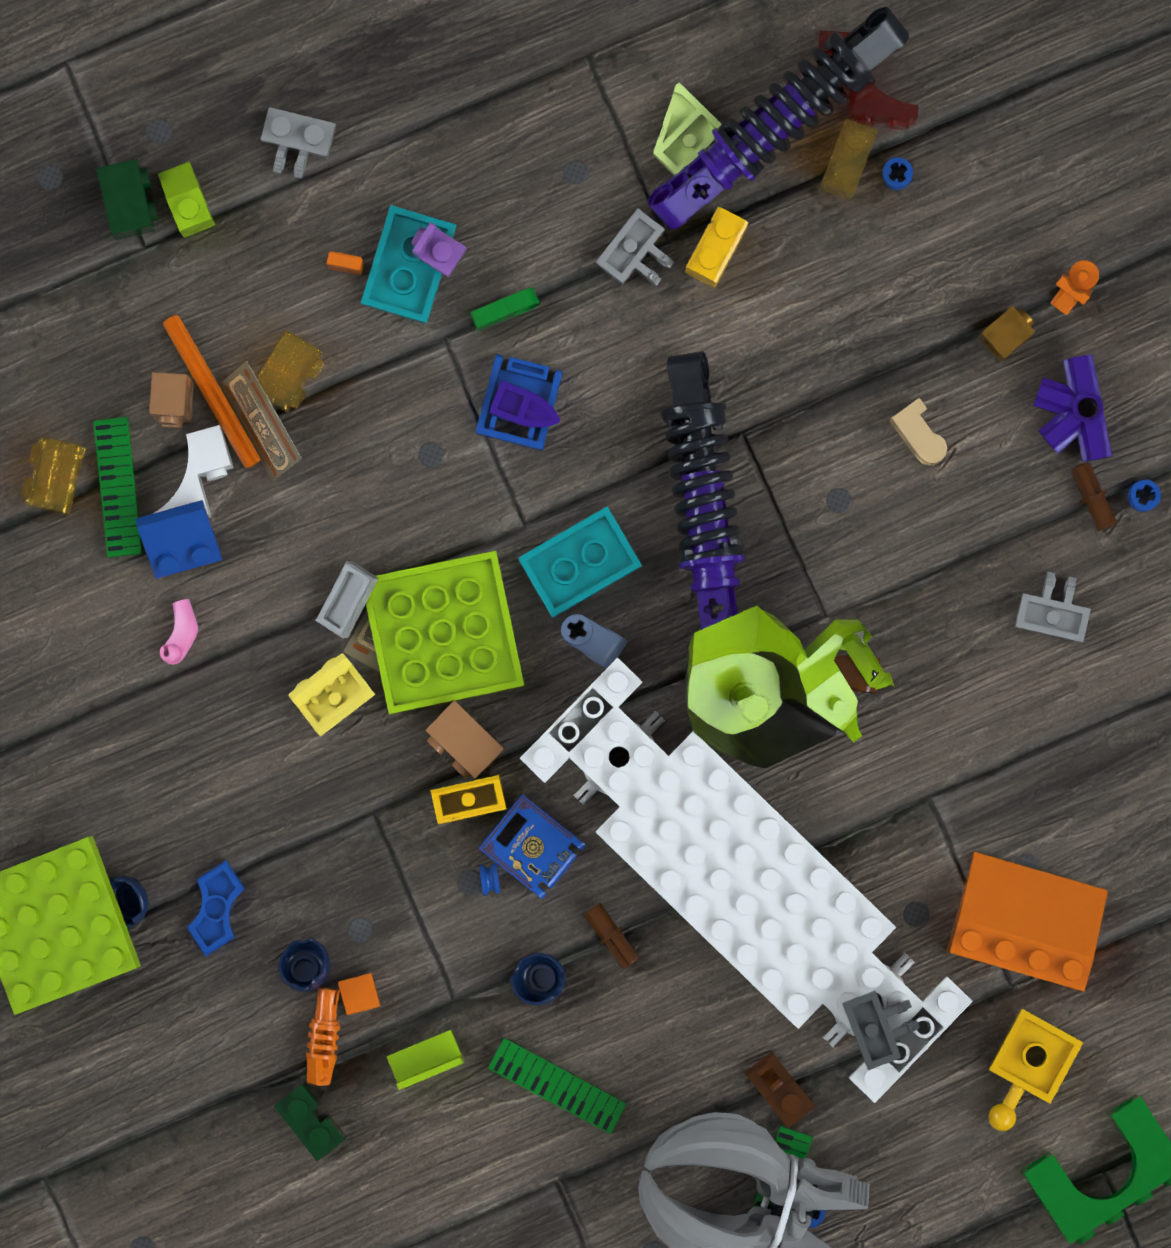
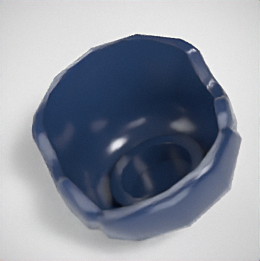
(131, 898)
(304, 965)
(538, 979)

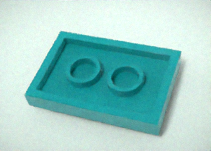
(397, 278)
(579, 562)

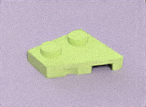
(684, 131)

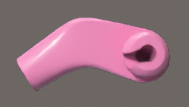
(183, 634)

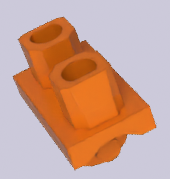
(1076, 285)

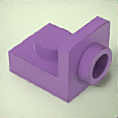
(437, 249)

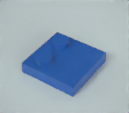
(179, 539)

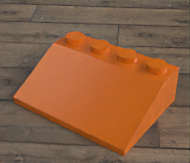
(1028, 921)

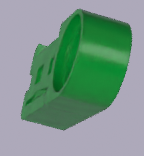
(505, 308)

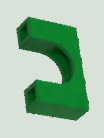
(1079, 1213)

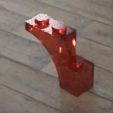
(873, 105)

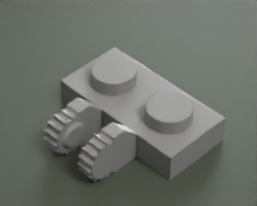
(298, 134)
(630, 248)
(1052, 616)

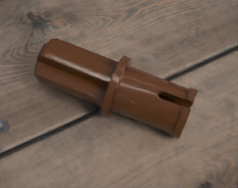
(1093, 496)
(611, 936)

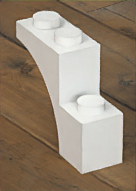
(206, 457)

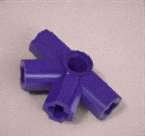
(1068, 422)

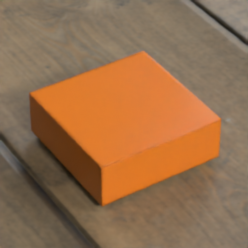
(345, 263)
(359, 994)

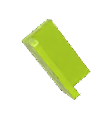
(425, 1059)

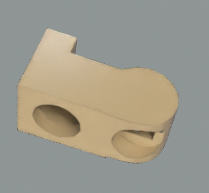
(919, 438)

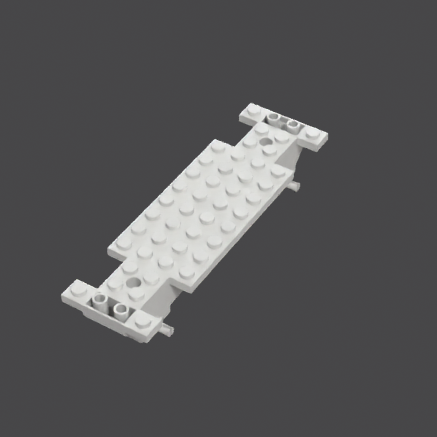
(740, 873)

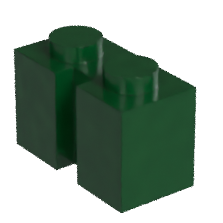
(126, 199)
(315, 1133)

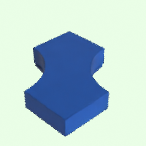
(219, 891)

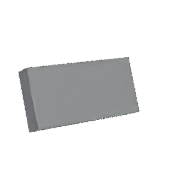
(347, 599)

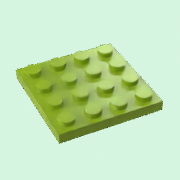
(443, 633)
(60, 927)

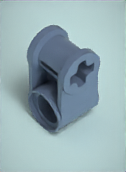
(598, 643)

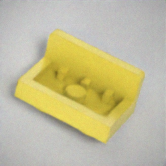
(331, 694)

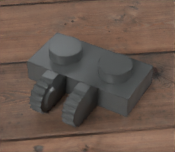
(872, 1028)

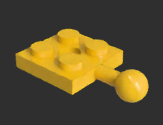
(1038, 1080)

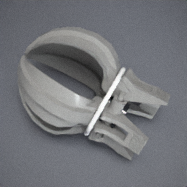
(744, 1147)

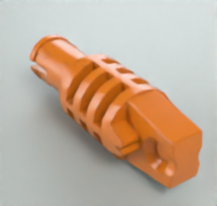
(323, 1038)

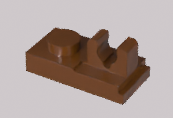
(779, 1089)

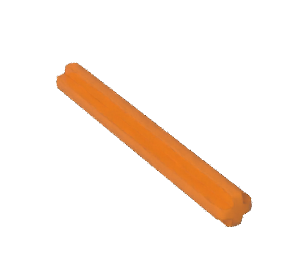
(211, 391)

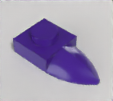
(522, 407)

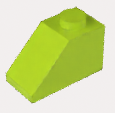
(186, 199)

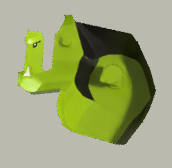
(766, 695)

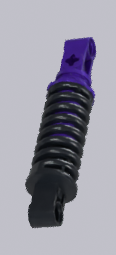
(769, 126)
(708, 546)

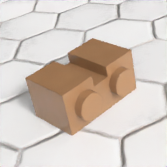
(171, 399)
(464, 740)

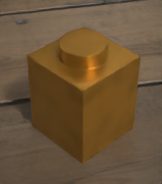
(1007, 333)

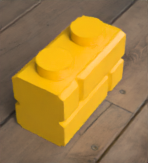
(716, 247)
(468, 799)

